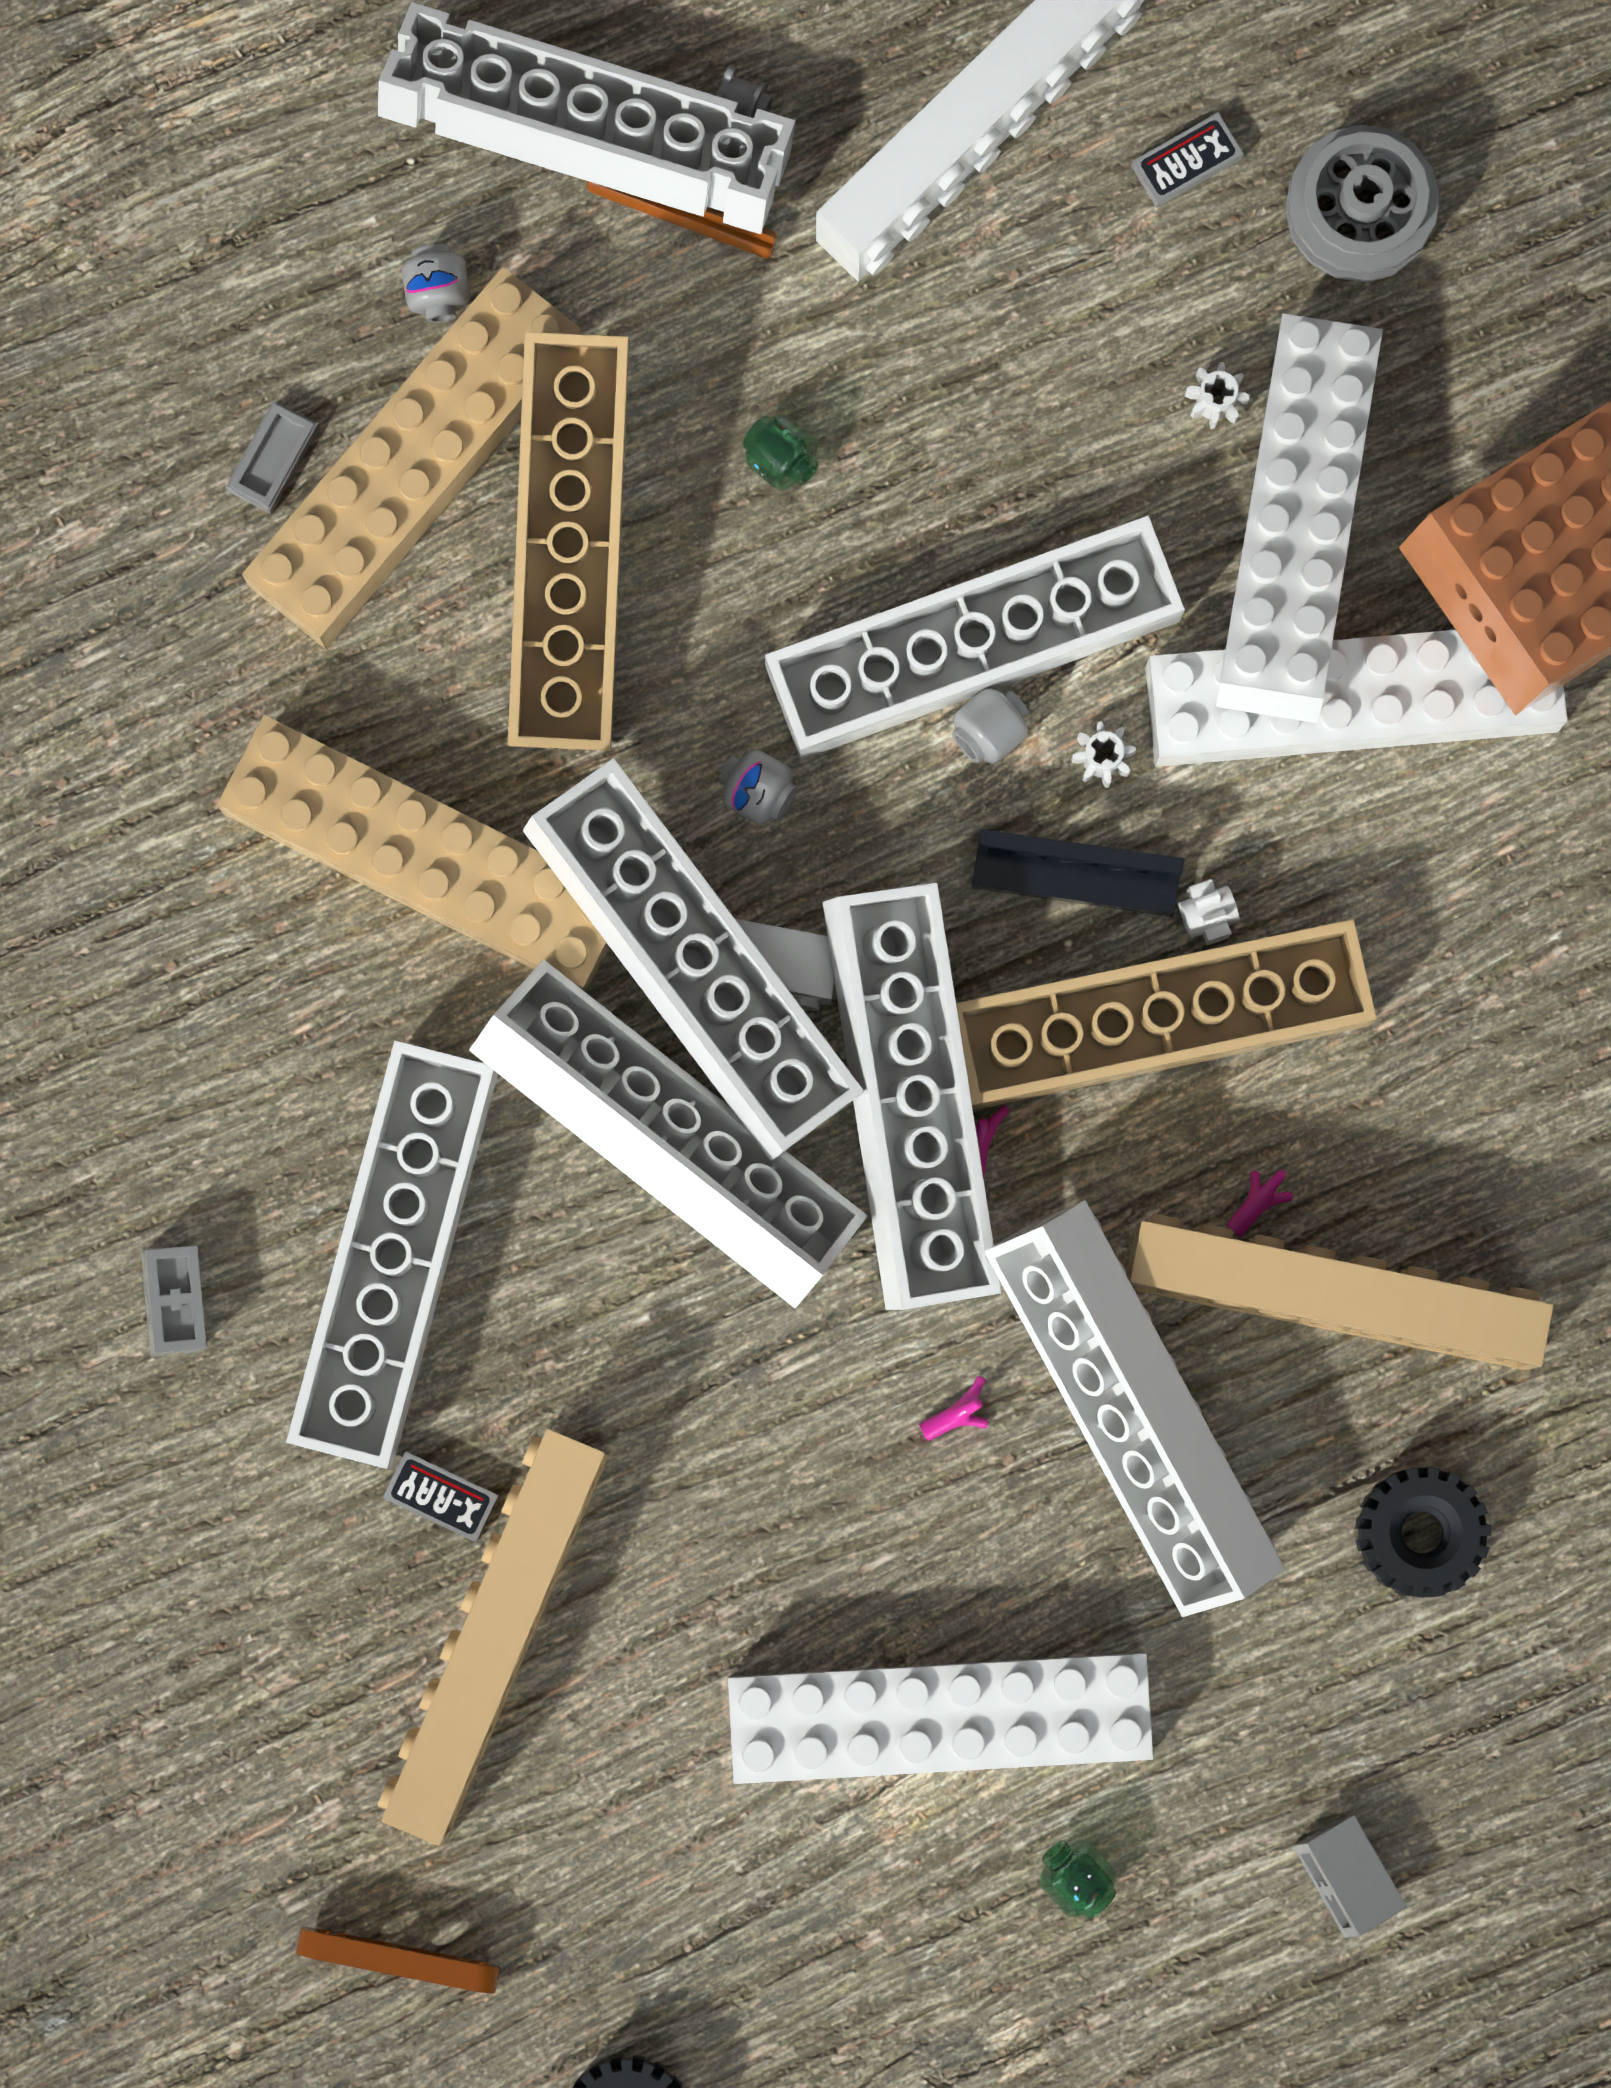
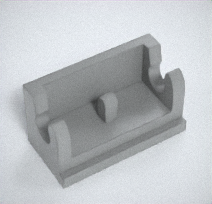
(173, 1300)
(1349, 1876)

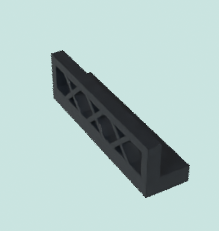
(1077, 873)

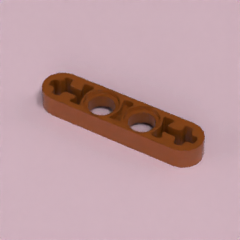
(398, 1960)

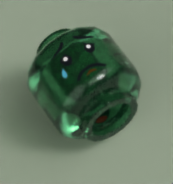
(781, 451)
(1078, 1878)

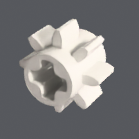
(1204, 400)
(1107, 767)
(1209, 912)

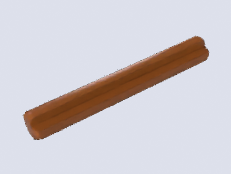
(709, 225)

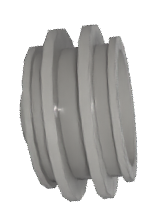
(1378, 163)

